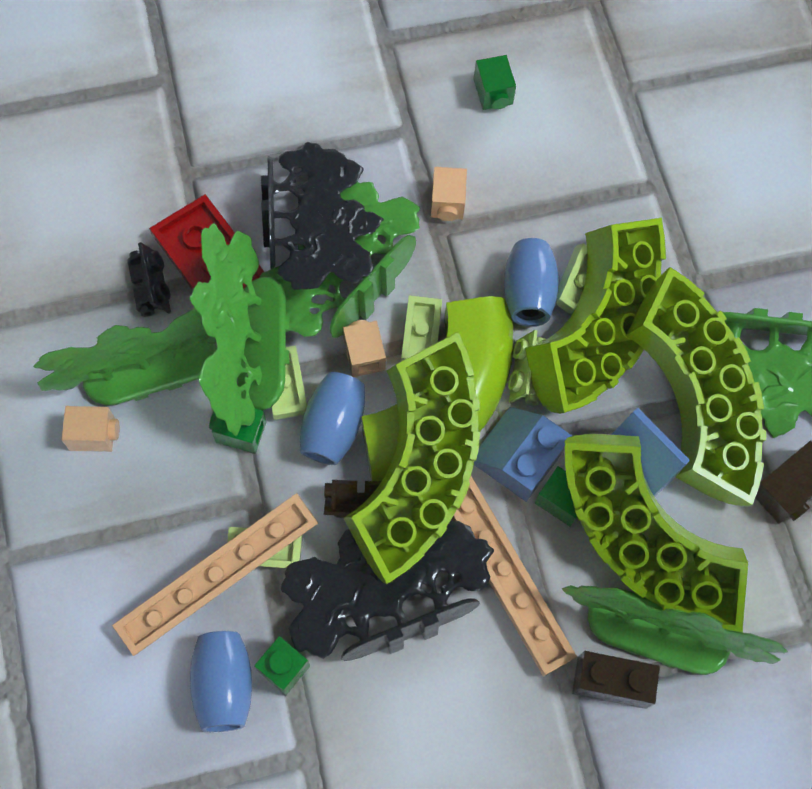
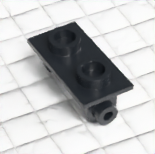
(148, 268)

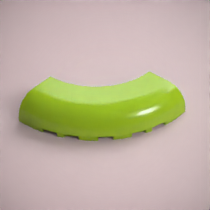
(488, 338)
(593, 344)
(711, 386)
(430, 460)
(645, 543)

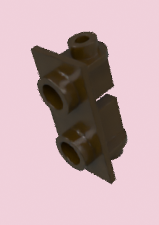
(343, 498)

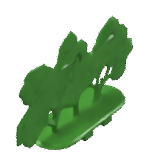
(399, 219)
(246, 328)
(131, 361)
(780, 370)
(668, 636)

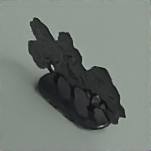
(322, 219)
(354, 590)

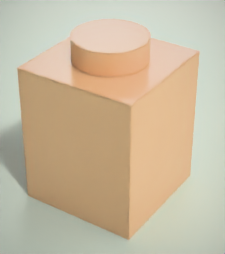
(448, 193)
(364, 348)
(89, 428)

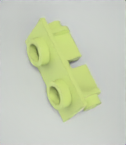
(520, 379)

